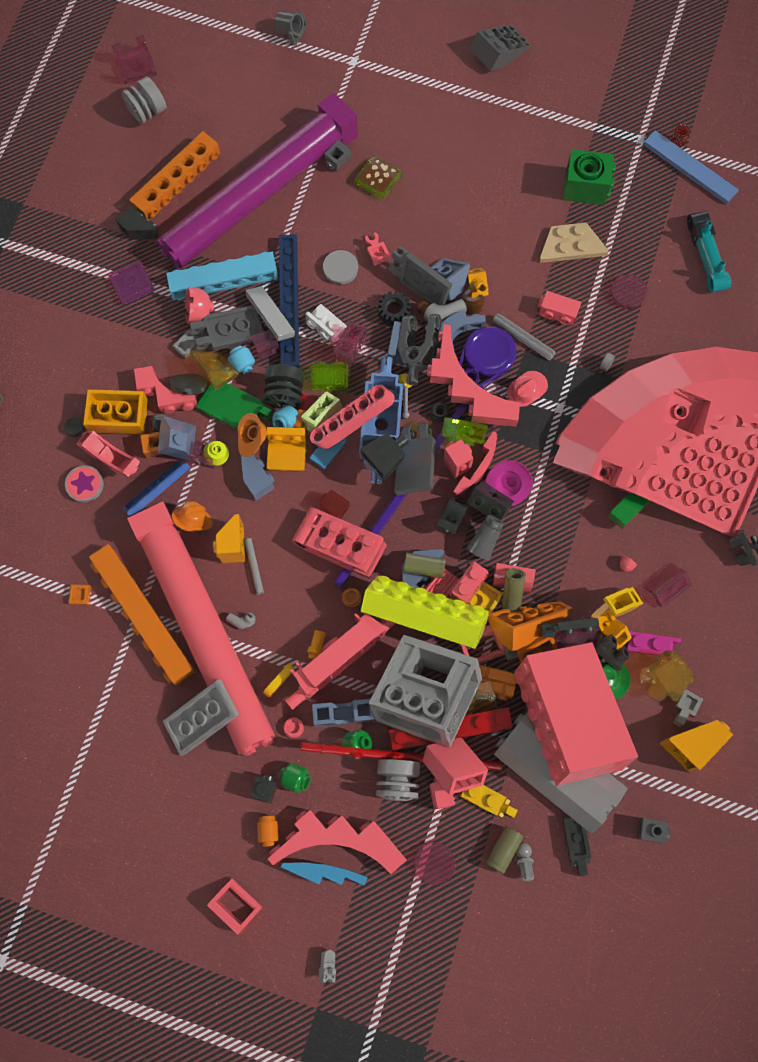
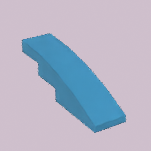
(316, 872)

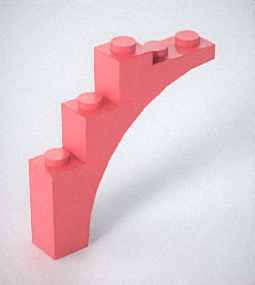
(482, 405)
(312, 833)

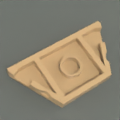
(571, 243)

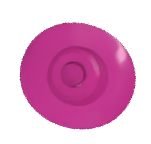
(511, 479)

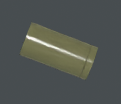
(424, 565)
(513, 589)
(504, 849)

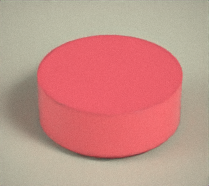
(293, 727)

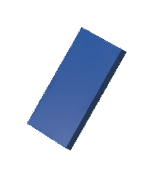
(155, 488)

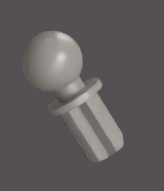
(524, 852)

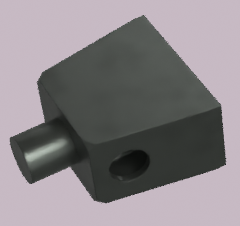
(385, 454)

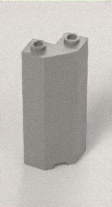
(583, 800)

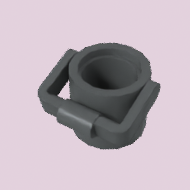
(291, 24)

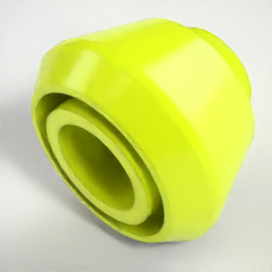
(218, 457)

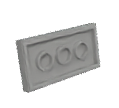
(200, 717)

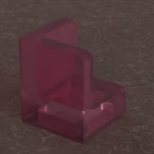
(265, 344)
(197, 455)

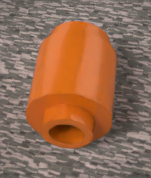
(267, 831)

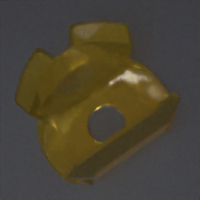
(667, 676)

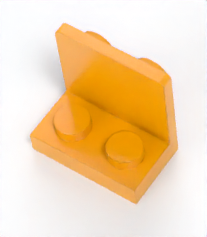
(286, 449)

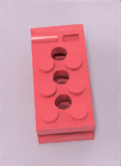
(339, 542)

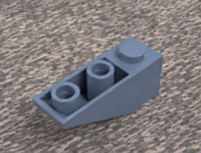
(255, 478)

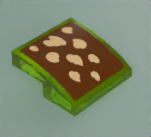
(378, 177)

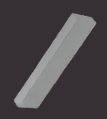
(270, 313)

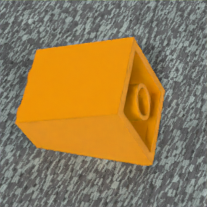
(697, 745)

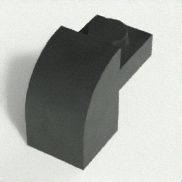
(453, 515)

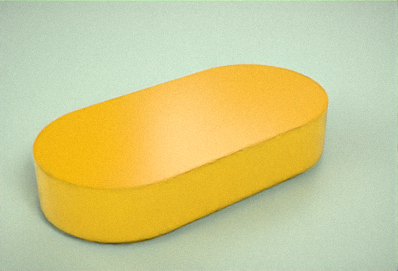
(278, 681)

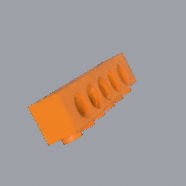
(179, 168)

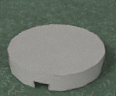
(340, 267)

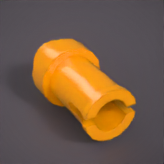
(316, 645)

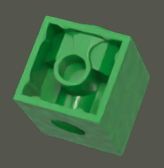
(589, 177)

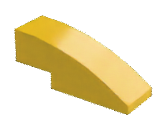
(623, 601)

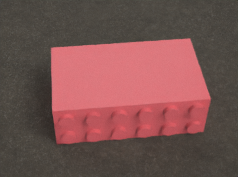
(574, 714)

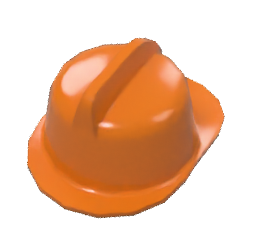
(250, 434)
(191, 517)

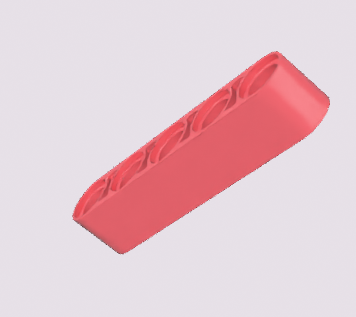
(352, 417)

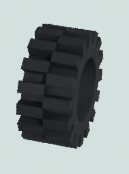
(397, 299)

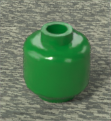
(357, 739)
(295, 777)

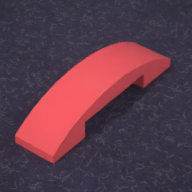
(465, 484)

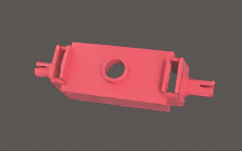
(337, 656)

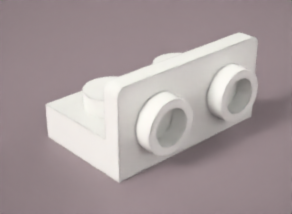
(325, 323)

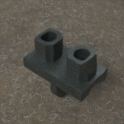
(748, 556)
(608, 653)

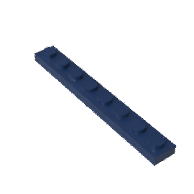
(289, 297)

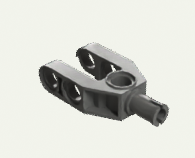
(418, 357)

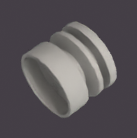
(143, 100)
(398, 779)

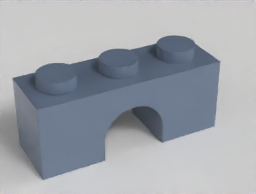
(340, 714)

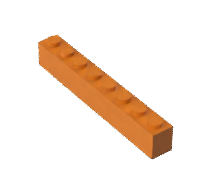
(142, 614)

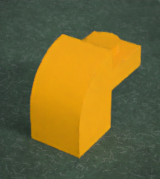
(610, 625)

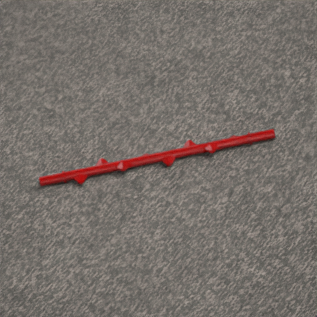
(370, 753)

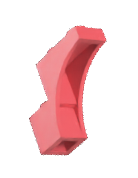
(167, 399)
(108, 454)

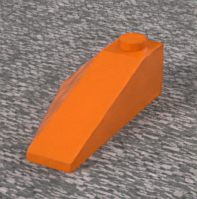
(524, 626)

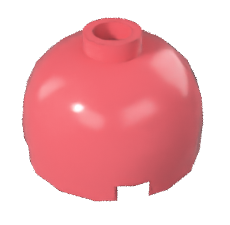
(197, 304)

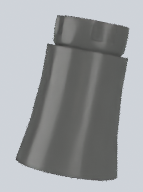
(486, 537)

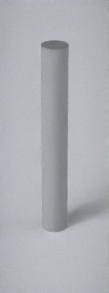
(254, 566)

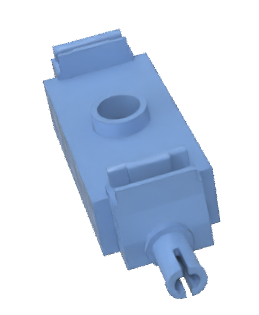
(391, 415)

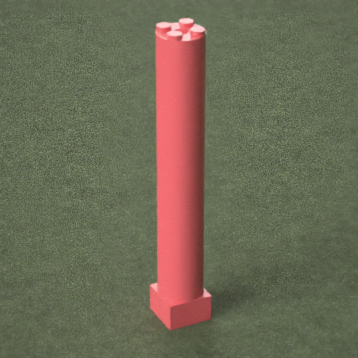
(201, 624)

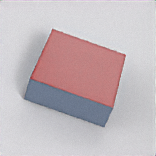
(307, 402)

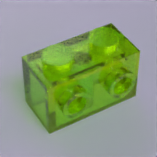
(464, 430)

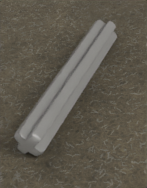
(523, 336)

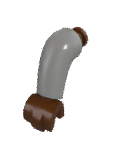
(468, 304)

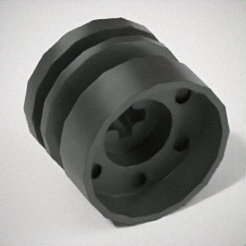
(283, 386)

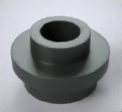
(439, 407)

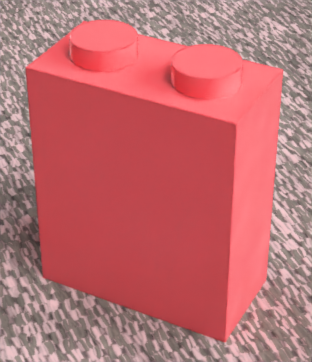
(455, 767)

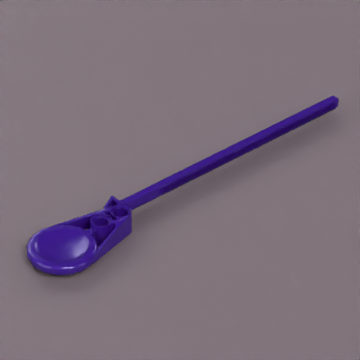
(487, 353)

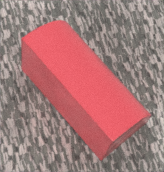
(500, 573)

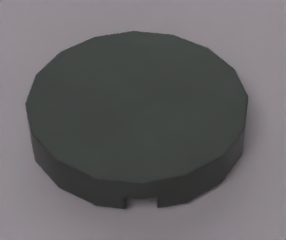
(189, 383)

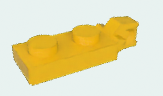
(489, 801)

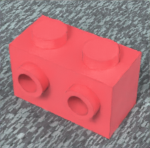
(458, 458)

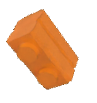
(502, 682)

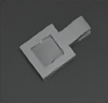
(688, 705)

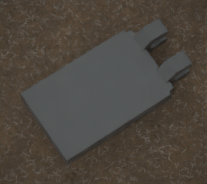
(419, 277)
(226, 328)
(417, 468)

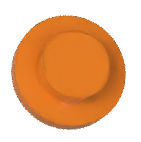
(351, 597)

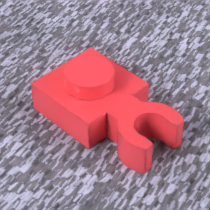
(377, 251)

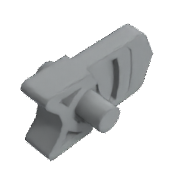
(327, 970)

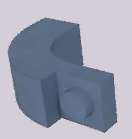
(461, 323)

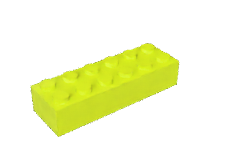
(425, 611)

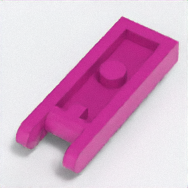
(650, 643)

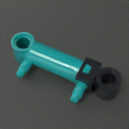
(703, 238)

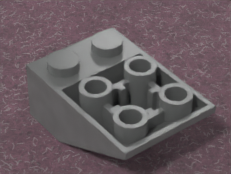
(499, 46)

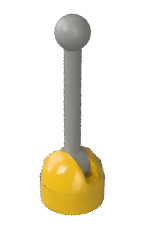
(402, 380)

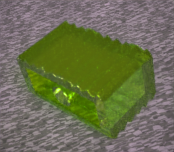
(329, 376)

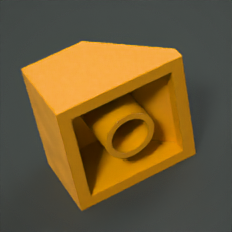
(230, 541)

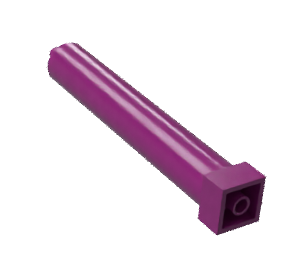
(259, 181)

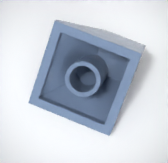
(454, 272)
(176, 438)

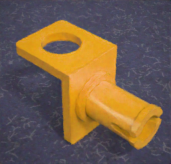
(478, 282)

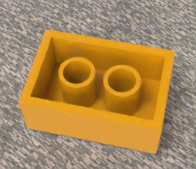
(116, 411)

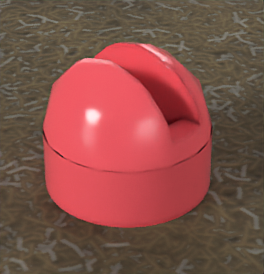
(627, 564)

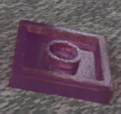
(131, 282)

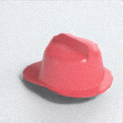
(527, 388)

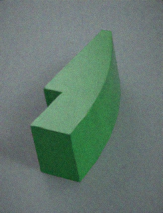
(627, 509)

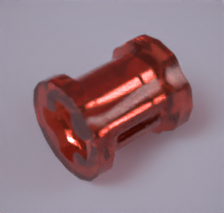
(680, 134)

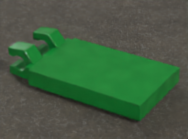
(231, 404)

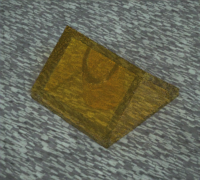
(214, 368)

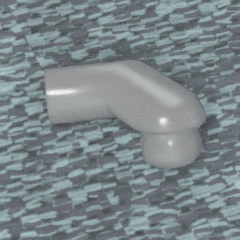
(243, 622)

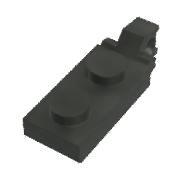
(568, 627)
(577, 845)

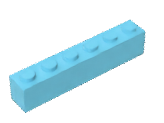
(223, 275)

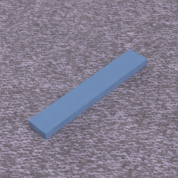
(690, 167)

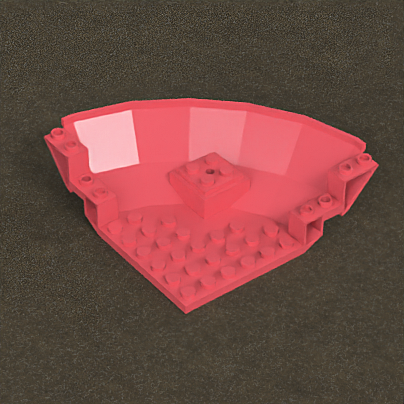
(686, 462)

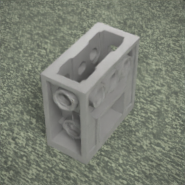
(422, 704)

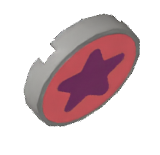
(84, 484)

